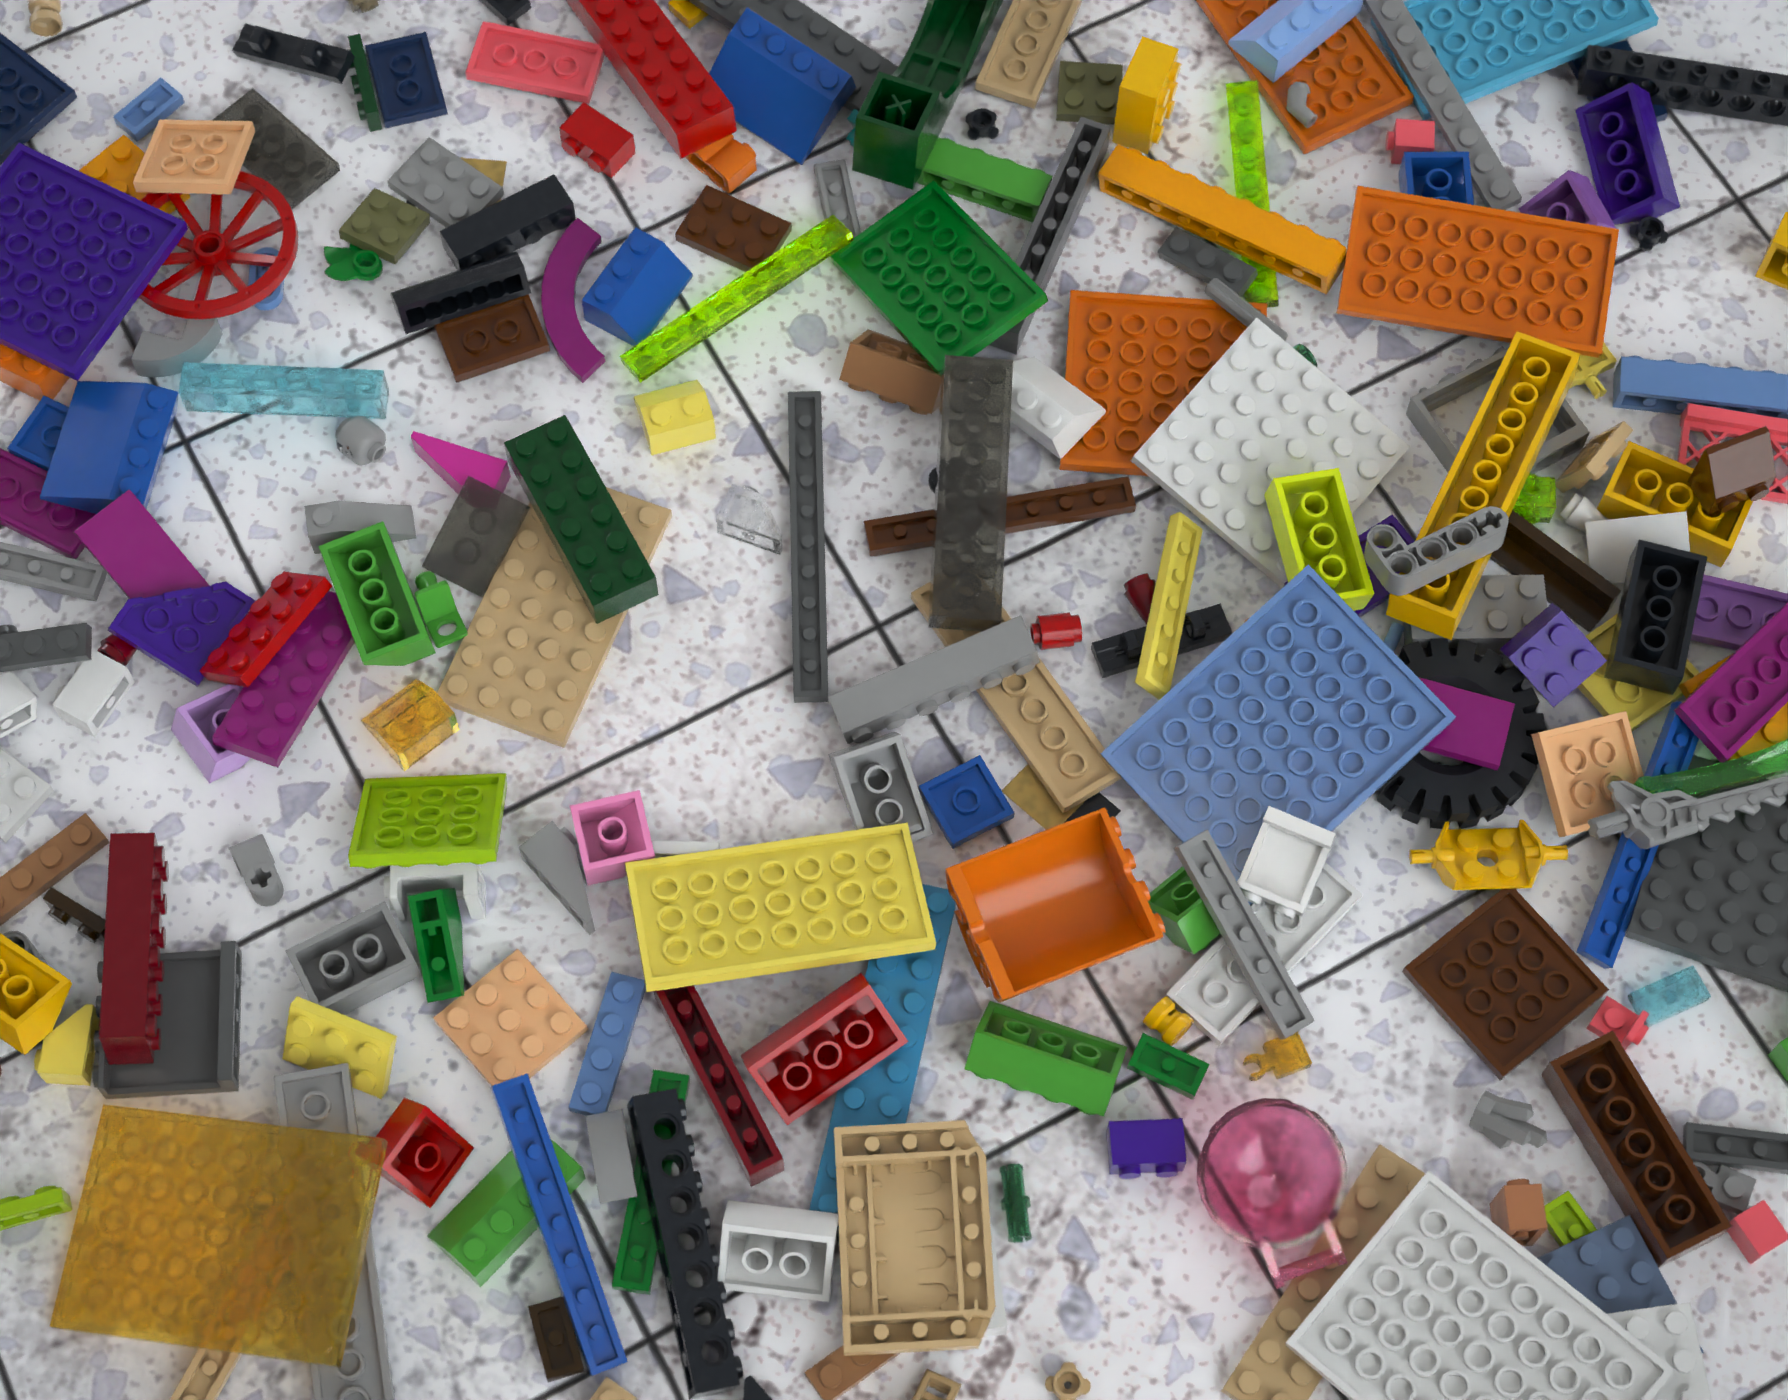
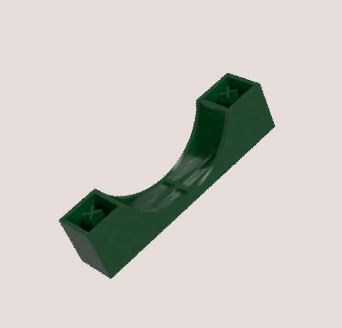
(911, 106)

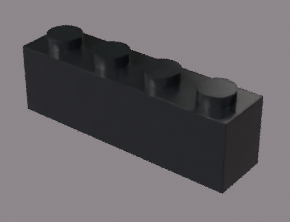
(509, 224)

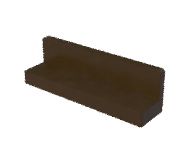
(1568, 581)

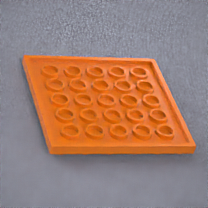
(1139, 364)

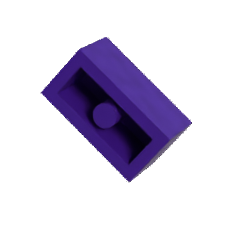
(1146, 1147)

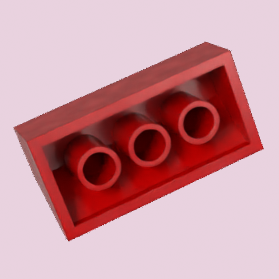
(823, 1049)

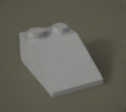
(880, 785)

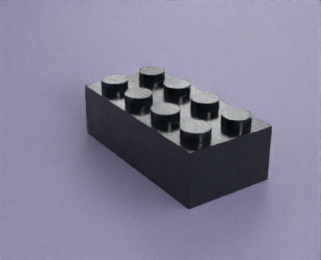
(1656, 617)

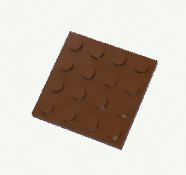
(1505, 981)

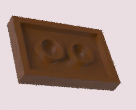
(732, 230)
(492, 338)

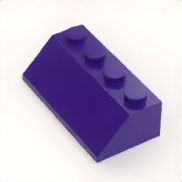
(1627, 155)

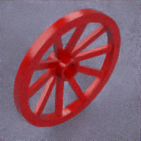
(216, 252)

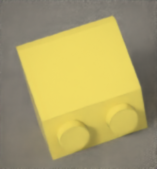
(675, 417)

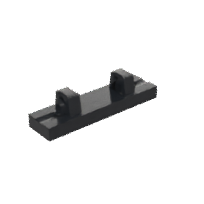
(293, 53)
(1124, 650)

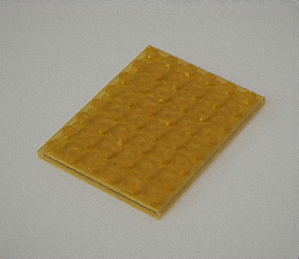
(220, 1235)

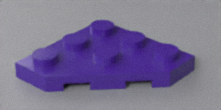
(182, 625)

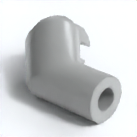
(1297, 106)

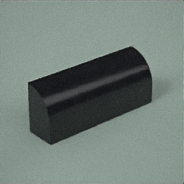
(461, 292)

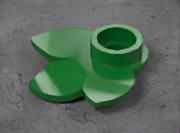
(352, 263)

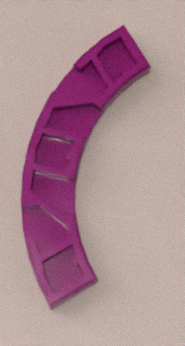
(559, 300)

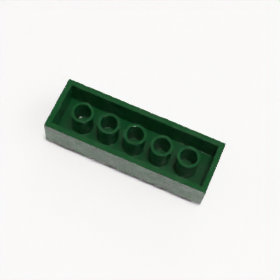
(581, 519)

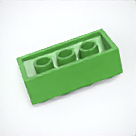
(376, 598)
(1045, 1058)
(495, 1218)

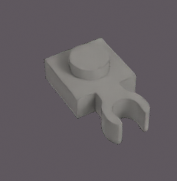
(1728, 1187)

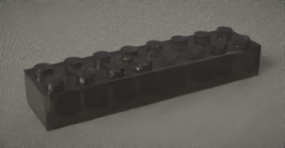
(970, 493)

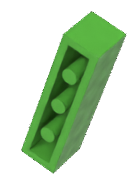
(986, 179)

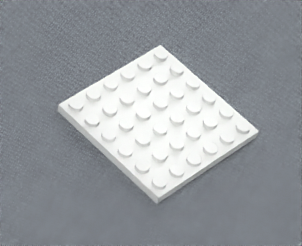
(1261, 419)

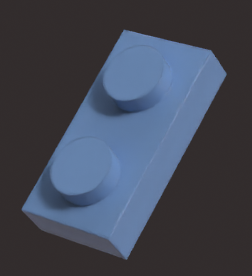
(148, 108)

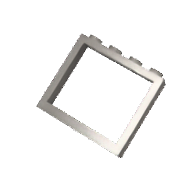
(1572, 430)

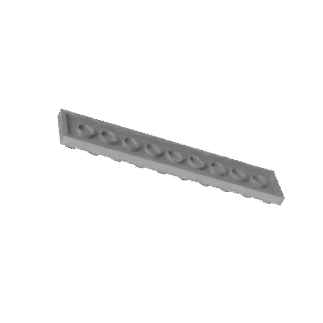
(325, 1102)

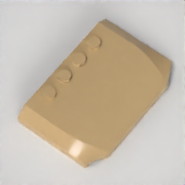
(913, 1238)

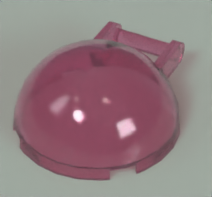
(1275, 1181)

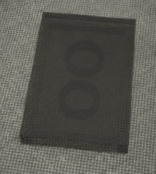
(475, 536)

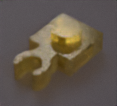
(1281, 1056)

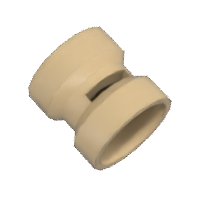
(45, 17)

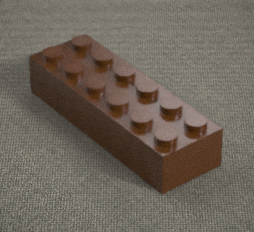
(1635, 1149)

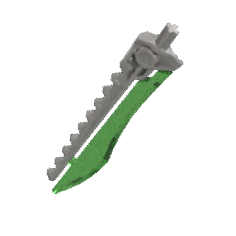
(1665, 805)

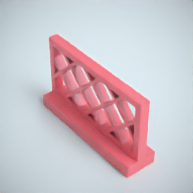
(1733, 424)

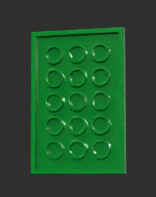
(938, 277)

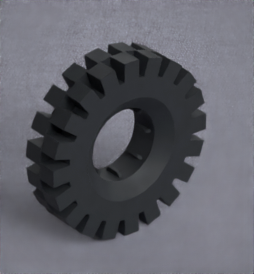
(1466, 789)

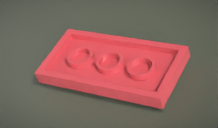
(535, 62)

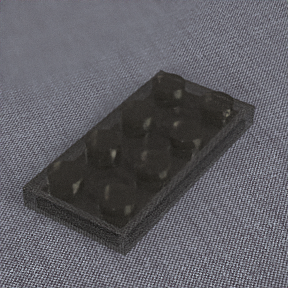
(281, 150)

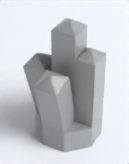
(1506, 1121)

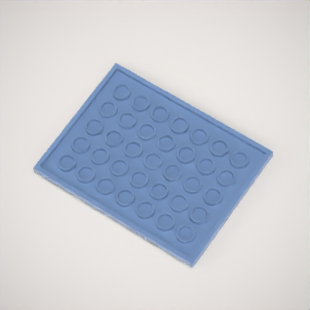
(1282, 715)

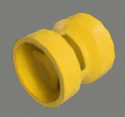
(1168, 1021)

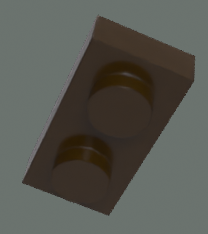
(67, 910)
(556, 1339)

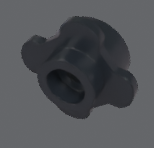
(982, 117)
(1649, 225)

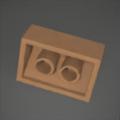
(892, 371)

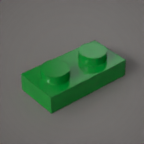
(1168, 1066)

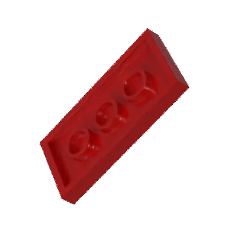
(265, 628)

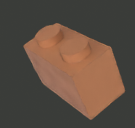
(1520, 1211)

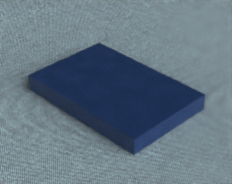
(406, 80)

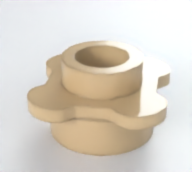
(1067, 1374)

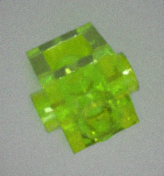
(1537, 499)

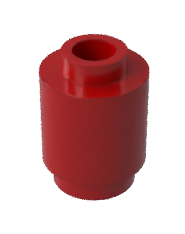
(1056, 630)

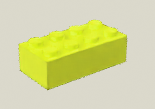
(1318, 529)

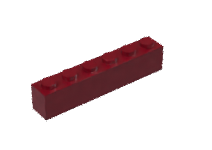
(721, 1083)

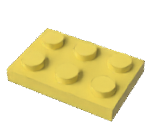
(327, 1038)

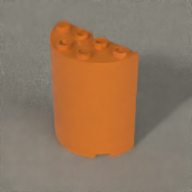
(1051, 905)

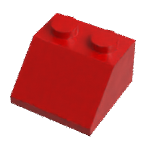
(421, 1151)

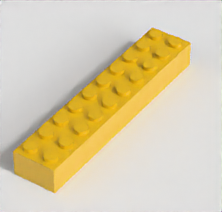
(1491, 469)

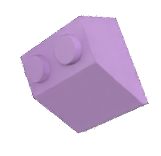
(194, 729)

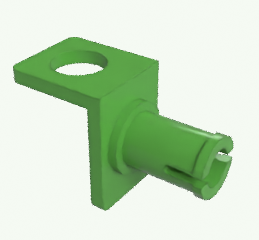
(438, 608)

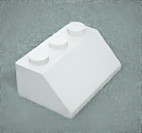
(1050, 406)
(778, 1250)

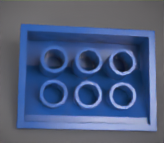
(779, 85)
(110, 444)

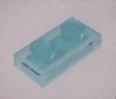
(1670, 996)

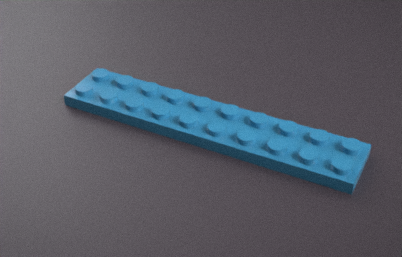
(885, 1091)

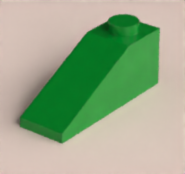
(439, 942)

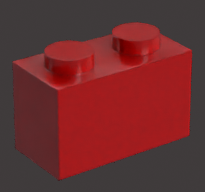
(597, 140)

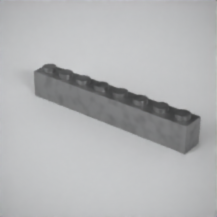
(1058, 214)

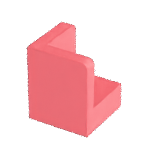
(1757, 1231)

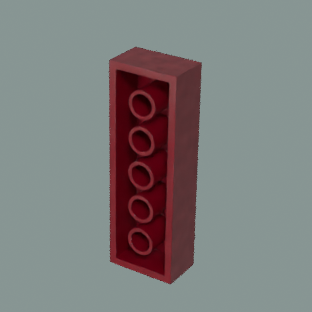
(133, 949)

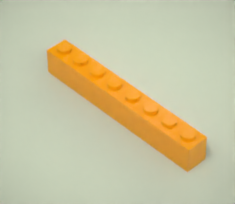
(1222, 218)

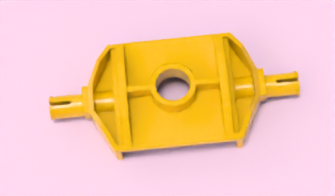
(1515, 851)

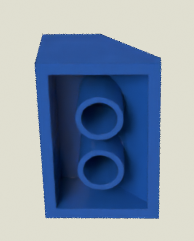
(1437, 175)
(636, 288)

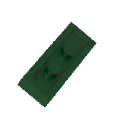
(363, 85)

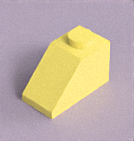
(69, 1050)

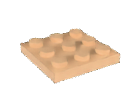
(194, 157)
(1581, 763)
(510, 1021)

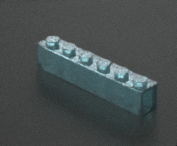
(284, 390)

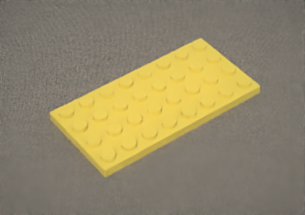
(778, 907)

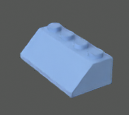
(1291, 32)

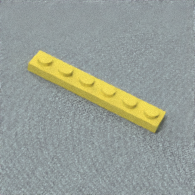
(1169, 605)

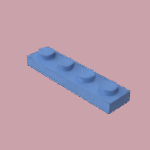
(607, 1045)

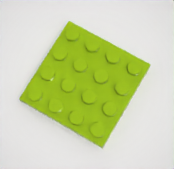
(428, 820)

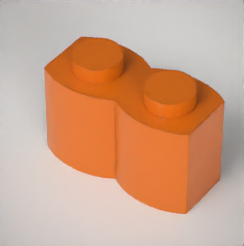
(725, 162)

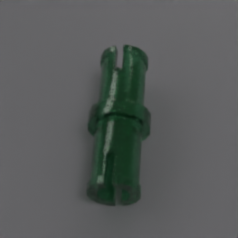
(1015, 1203)

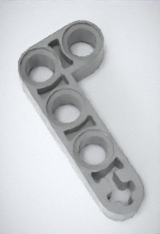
(1480, 531)

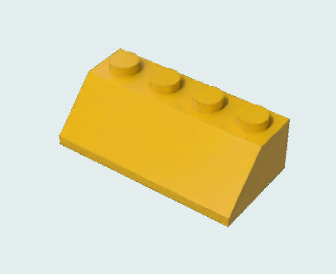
(28, 996)

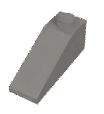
(340, 518)
(555, 862)

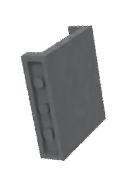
(196, 1030)

